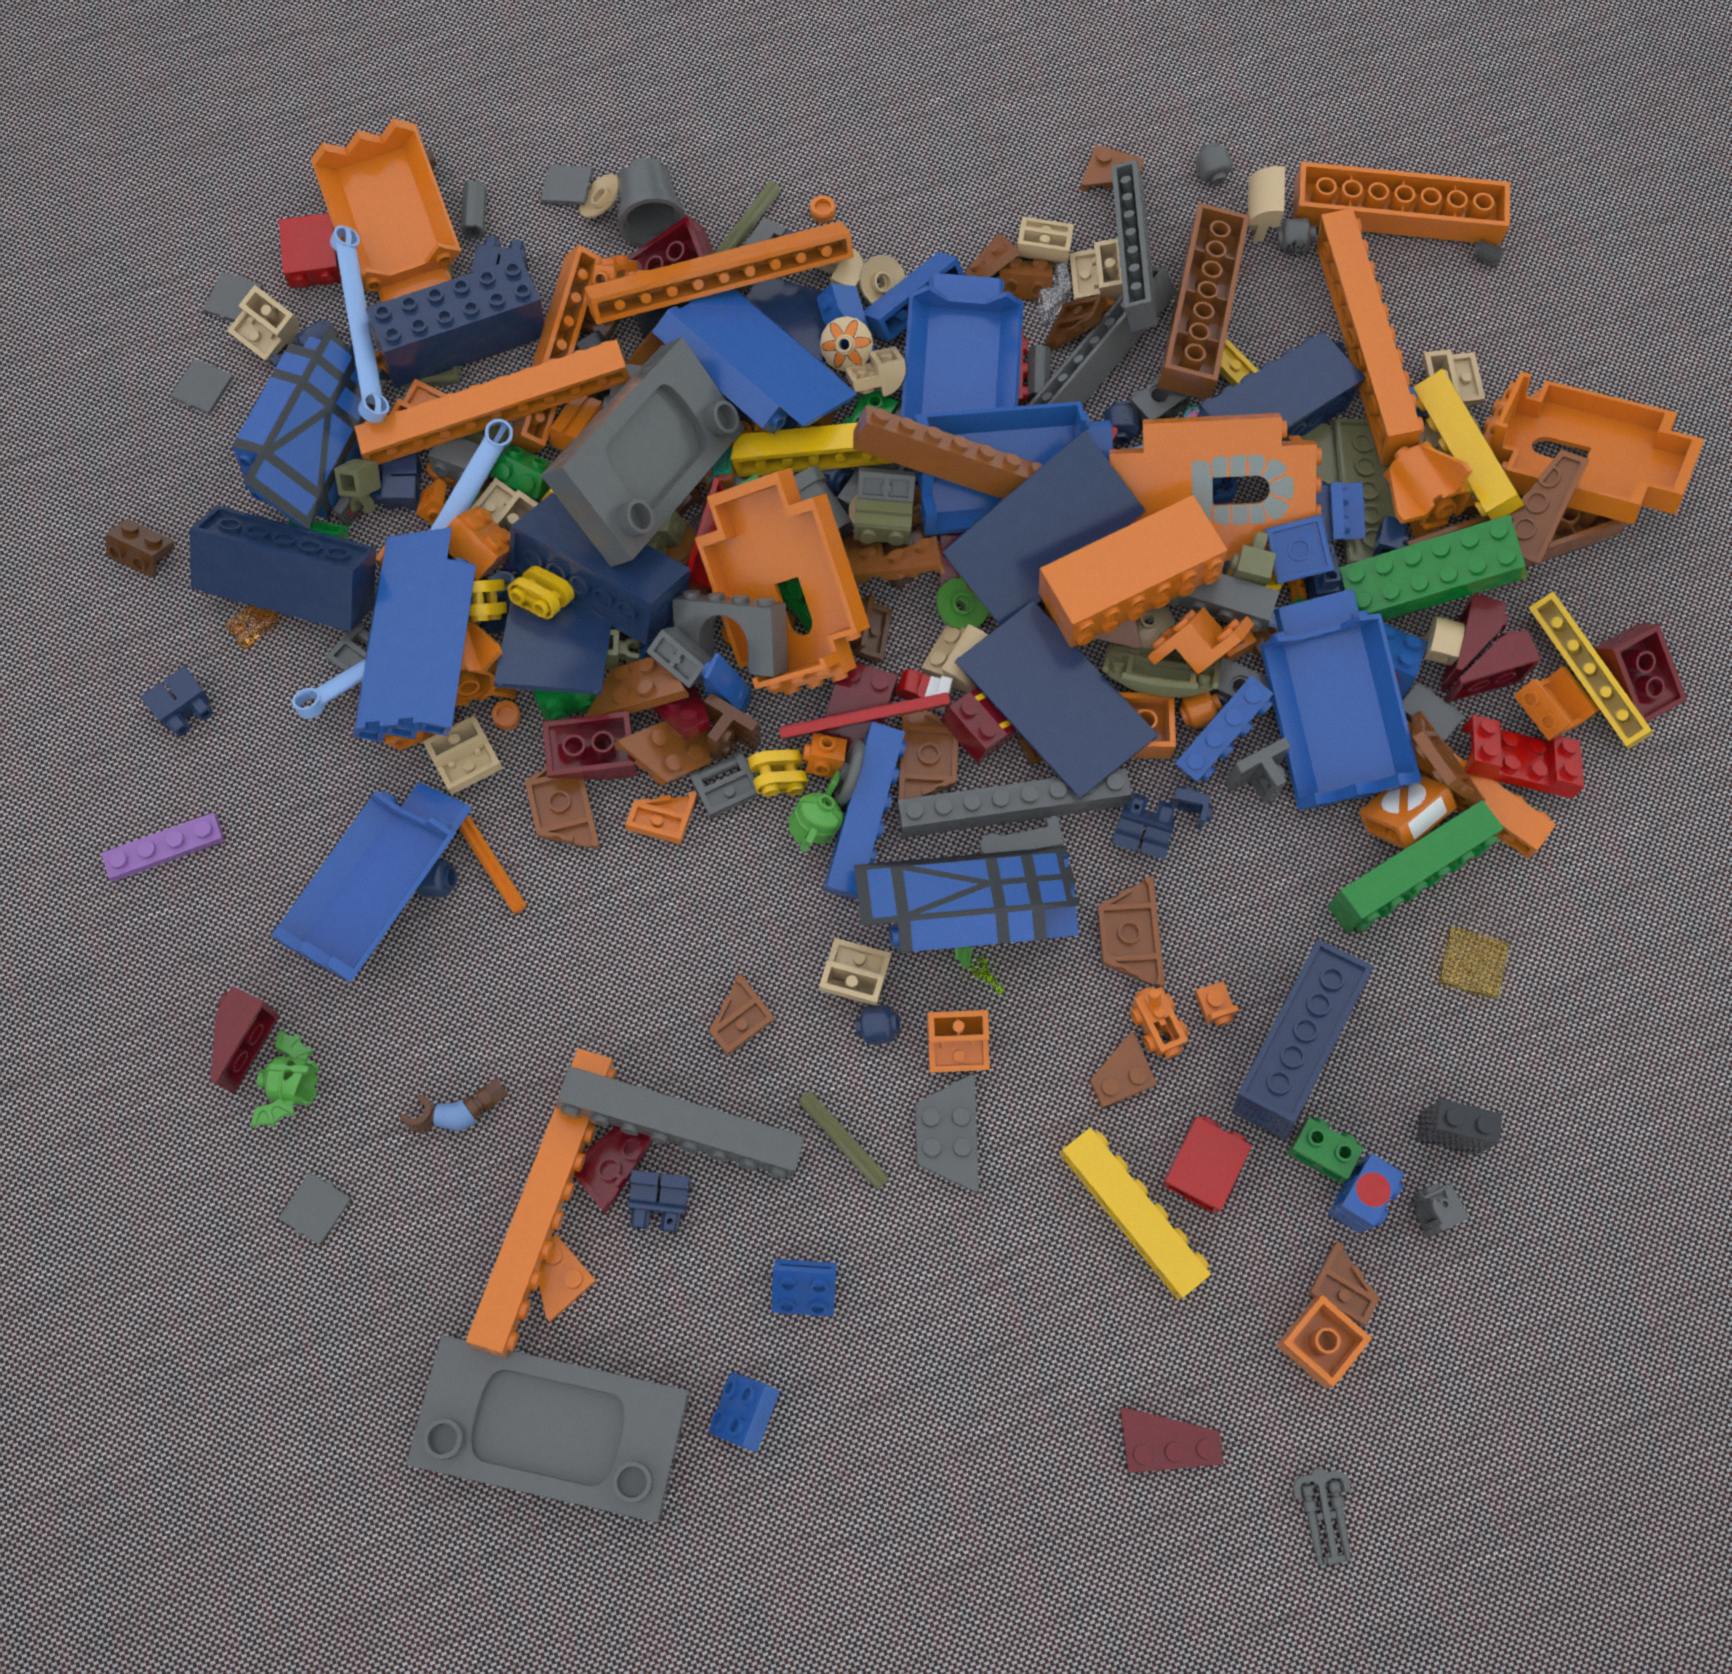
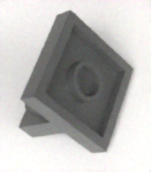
(1262, 771)

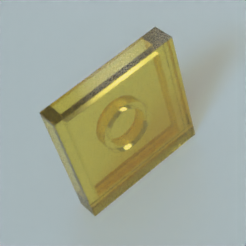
(1473, 963)

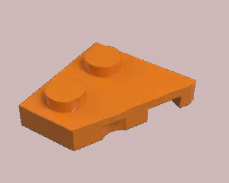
(662, 817)
(562, 1279)

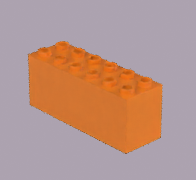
(1132, 571)

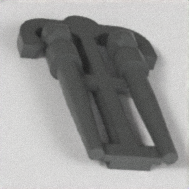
(1320, 1478)

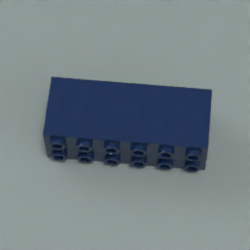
(457, 322)
(1302, 385)
(282, 568)
(629, 595)
(1301, 1039)

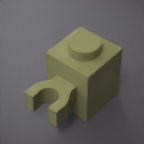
(358, 480)
(669, 533)
(1253, 561)
(620, 650)

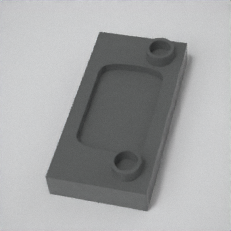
(644, 452)
(550, 1429)

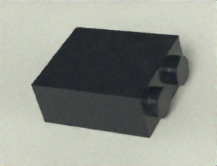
(1459, 1127)

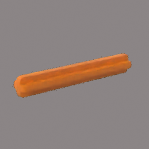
(492, 866)

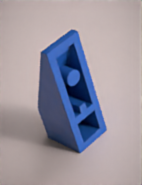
(839, 302)

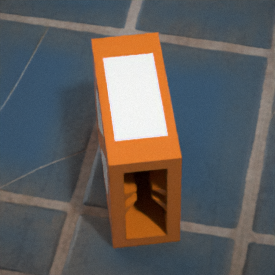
(1408, 812)

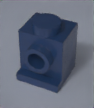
(1390, 536)

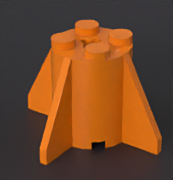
(1427, 487)
(479, 667)

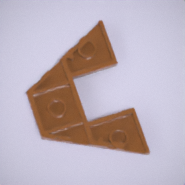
(871, 560)

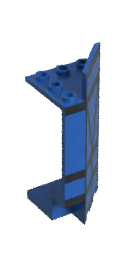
(303, 429)
(970, 899)

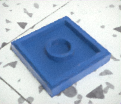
(1300, 549)

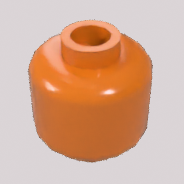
(1199, 709)

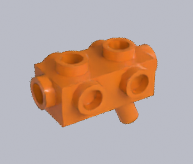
(615, 268)
(1156, 1015)

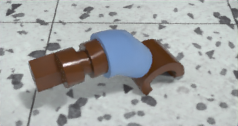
(455, 1115)

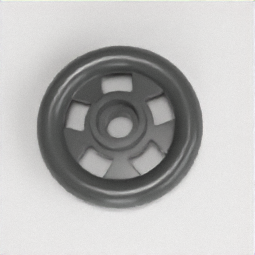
(850, 772)

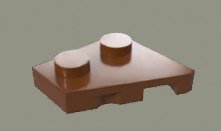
(740, 1017)

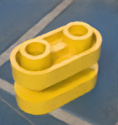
(540, 592)
(492, 608)
(778, 772)

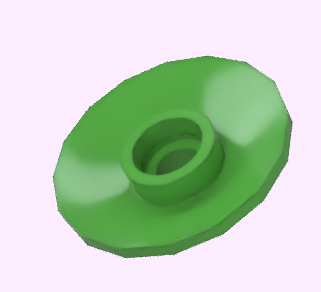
(956, 592)

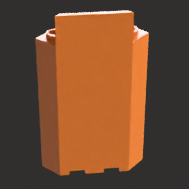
(393, 204)

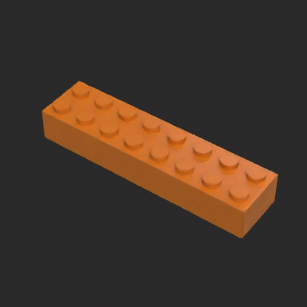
(1405, 202)

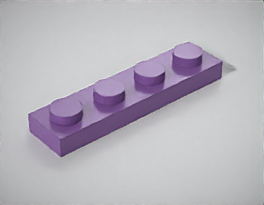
(163, 847)

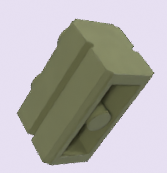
(883, 522)

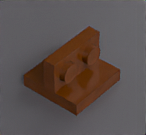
(728, 727)

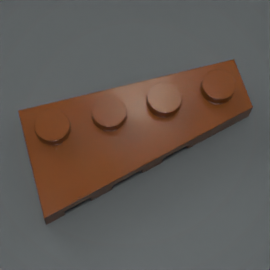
(1546, 505)

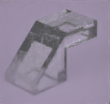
(1052, 299)

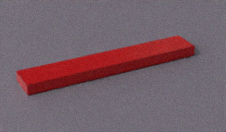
(865, 716)

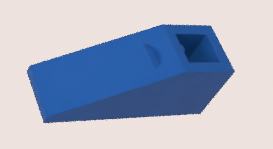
(726, 683)

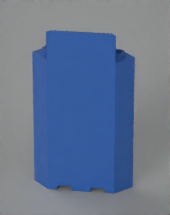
(961, 346)
(755, 360)
(1026, 431)
(415, 639)
(1338, 702)
(370, 878)

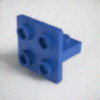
(1342, 510)
(803, 1287)
(743, 1411)

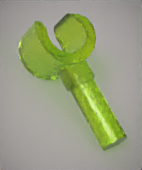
(985, 974)

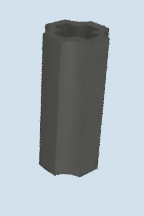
(473, 209)
(1038, 369)

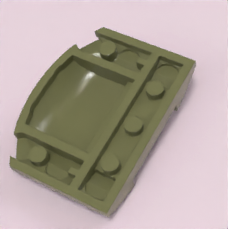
(1168, 678)

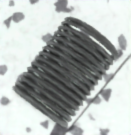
(1487, 249)

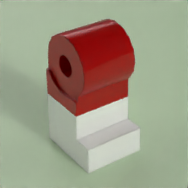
(917, 685)

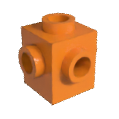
(824, 755)

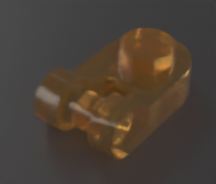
(261, 620)

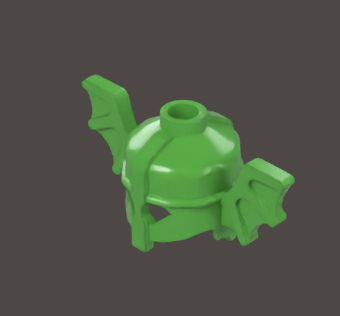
(816, 817)
(286, 1081)

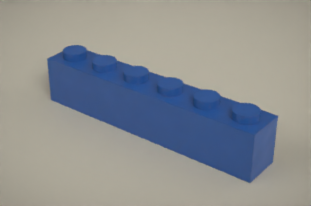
(865, 809)

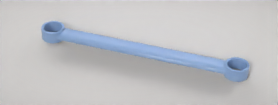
(359, 324)
(474, 474)
(352, 676)

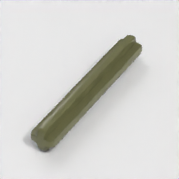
(750, 217)
(843, 1140)

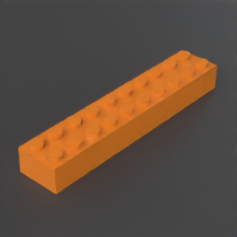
(1368, 334)

